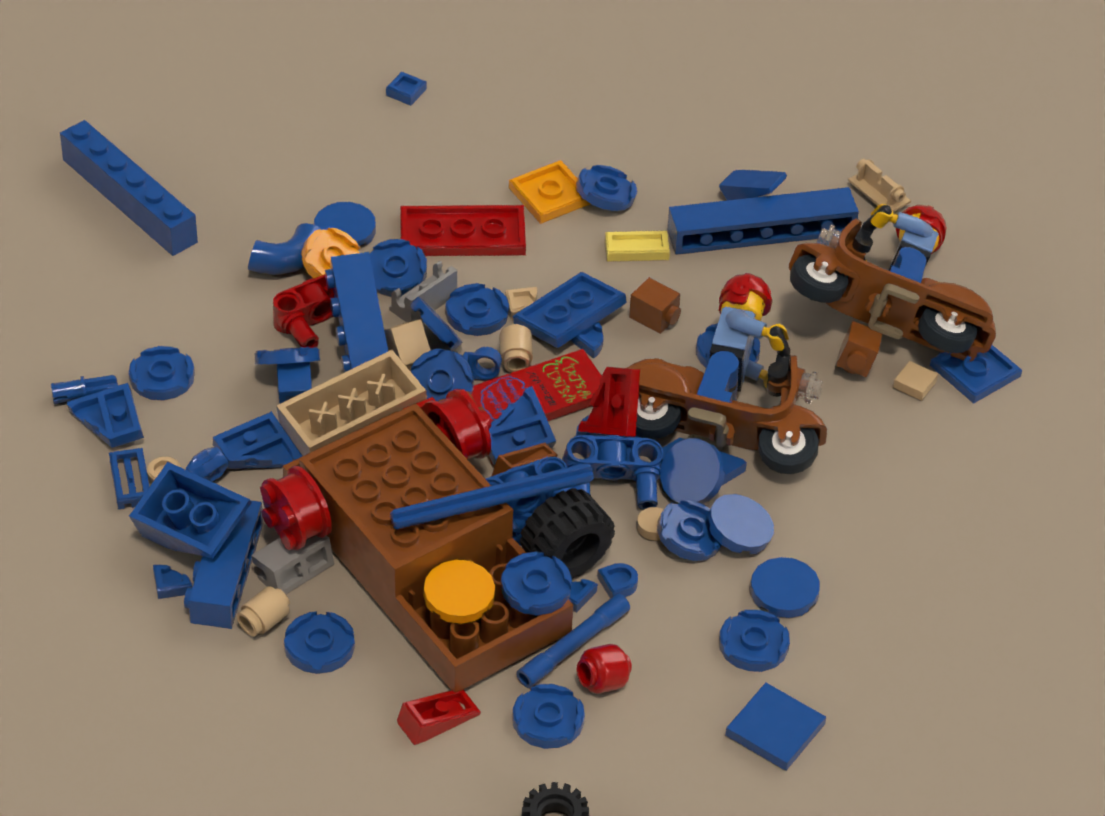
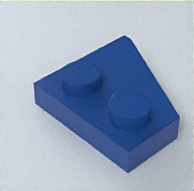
(109, 415)
(520, 426)

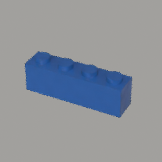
(357, 308)
(222, 579)

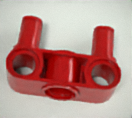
(300, 308)

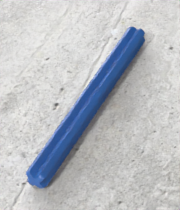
(491, 496)

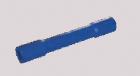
(546, 661)

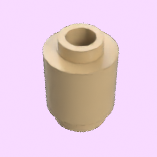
(516, 347)
(263, 611)

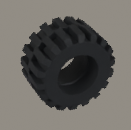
(570, 529)

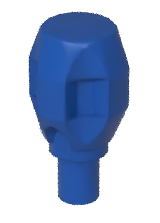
(208, 464)

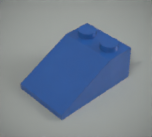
(188, 512)

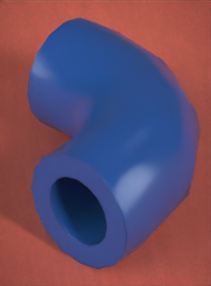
(280, 257)

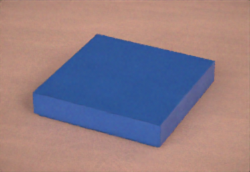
(979, 377)
(775, 726)

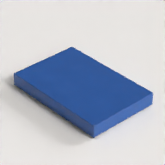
(570, 309)

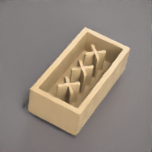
(349, 402)

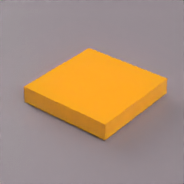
(548, 191)

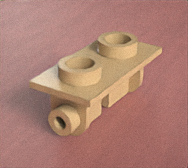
(878, 188)

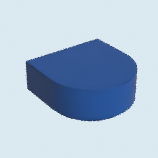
(618, 579)

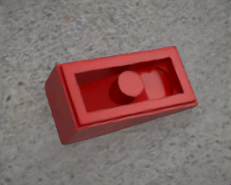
(435, 714)

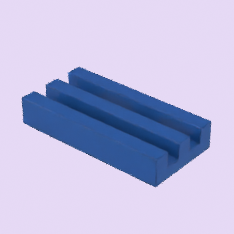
(132, 497)

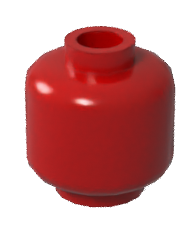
(604, 668)

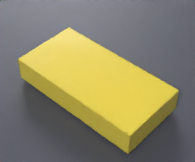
(637, 246)

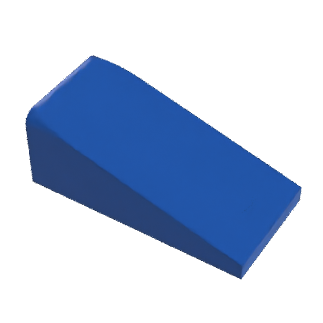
(750, 183)

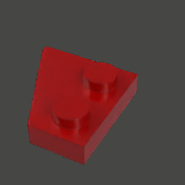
(614, 403)

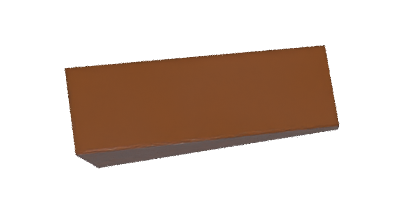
(522, 457)

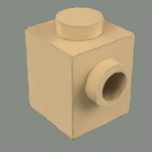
(407, 341)

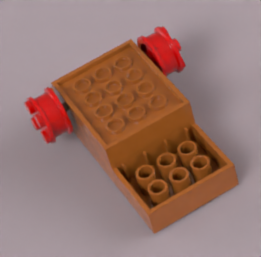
(397, 463)

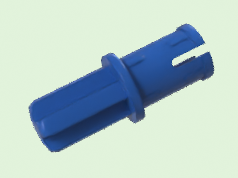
(79, 388)

